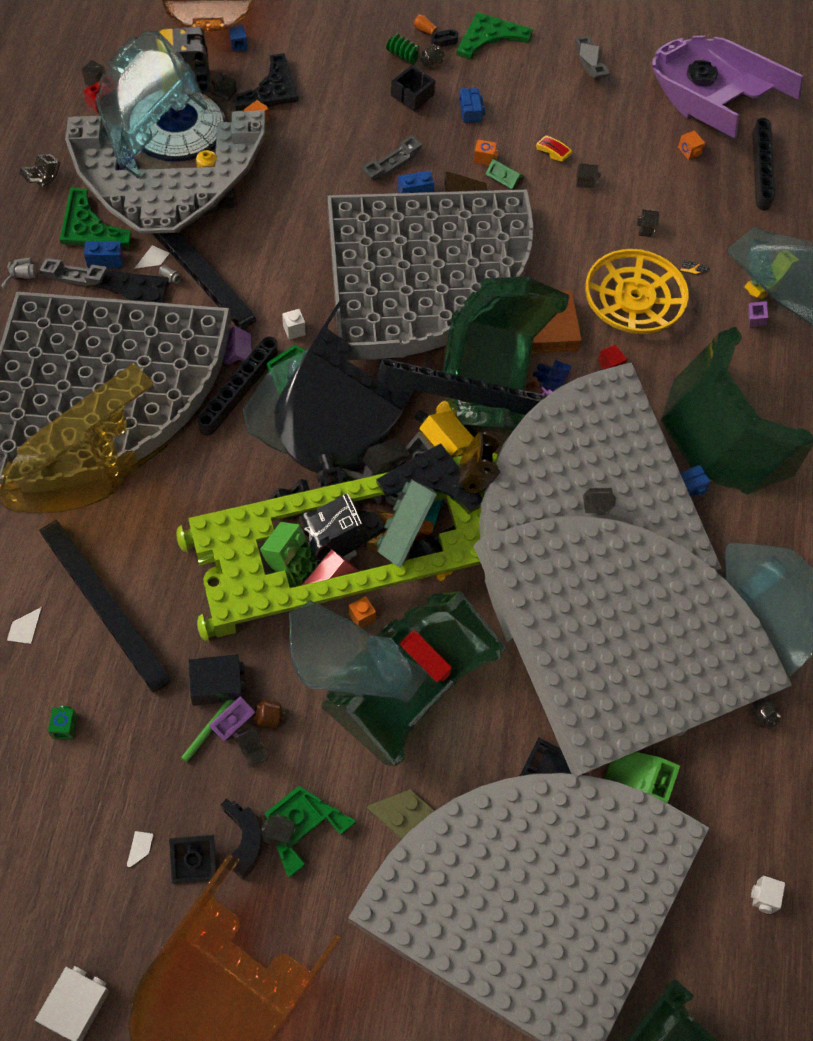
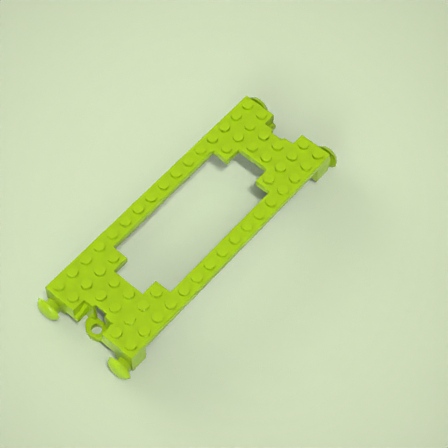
(248, 594)

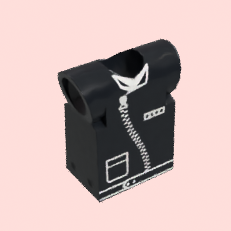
(332, 526)

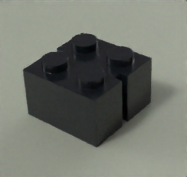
(408, 87)

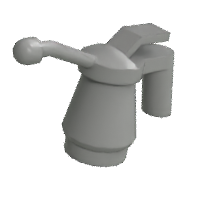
(21, 269)

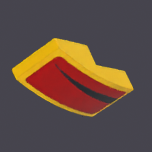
(555, 148)

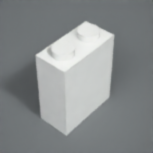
(73, 1004)

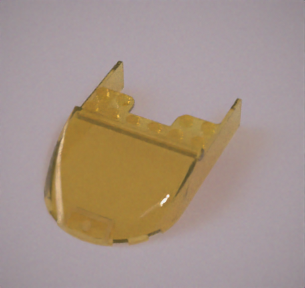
(75, 455)

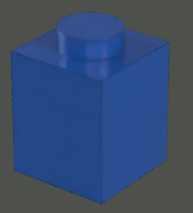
(237, 38)

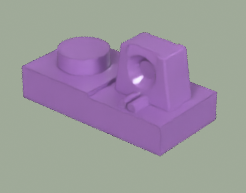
(232, 718)

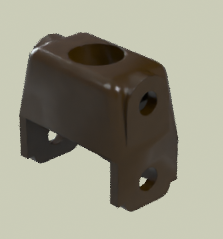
(477, 463)

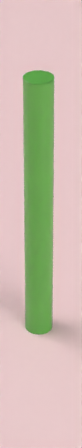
(203, 735)

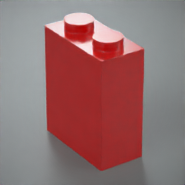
(426, 656)

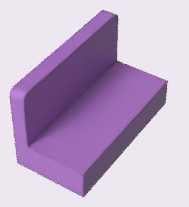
(237, 345)

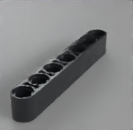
(763, 164)
(230, 393)

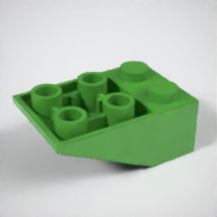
(290, 551)
(645, 773)

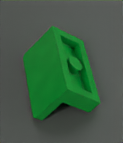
(504, 174)

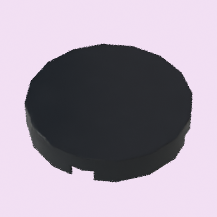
(702, 72)

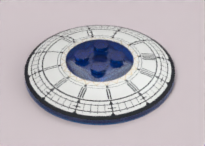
(187, 136)

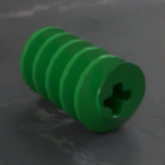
(403, 48)

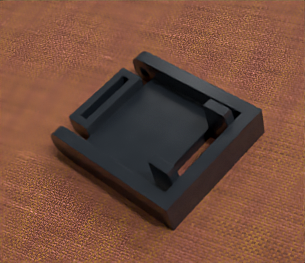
(552, 761)

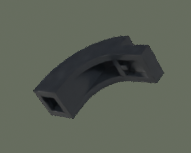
(251, 842)

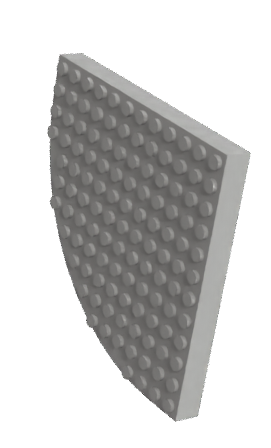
(415, 259)
(72, 345)
(585, 438)
(624, 634)
(535, 897)

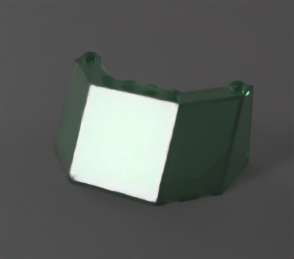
(495, 340)
(722, 430)
(456, 634)

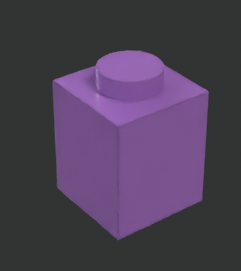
(758, 314)

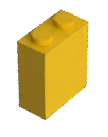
(448, 431)

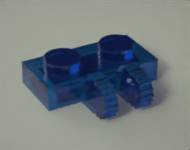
(556, 375)

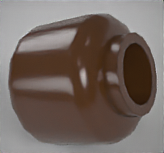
(269, 714)

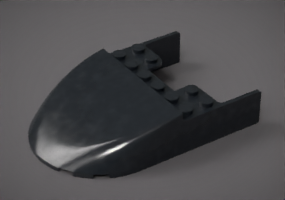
(335, 406)

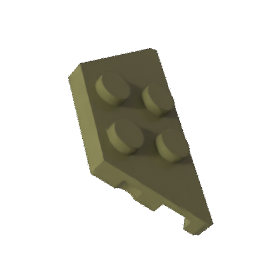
(401, 812)

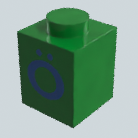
(62, 723)

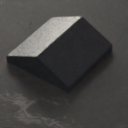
(192, 858)

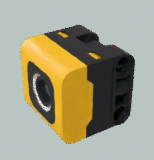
(193, 51)

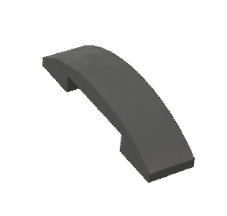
(595, 71)
(393, 161)
(72, 275)

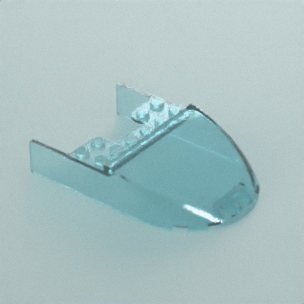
(138, 89)

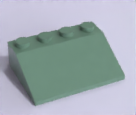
(405, 522)

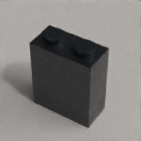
(216, 679)

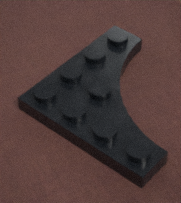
(273, 89)
(135, 286)
(435, 470)

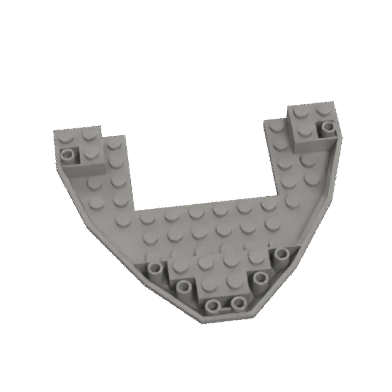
(164, 197)

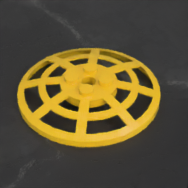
(638, 286)

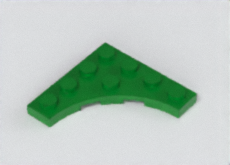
(489, 30)
(83, 225)

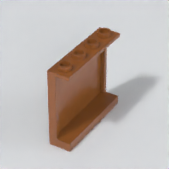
(560, 333)

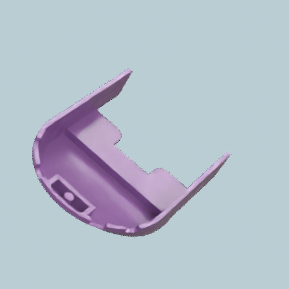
(738, 73)

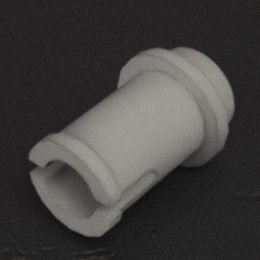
(173, 276)

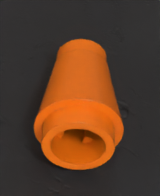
(424, 24)

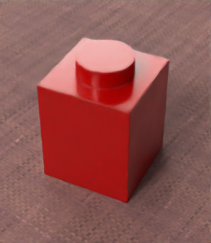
(611, 357)

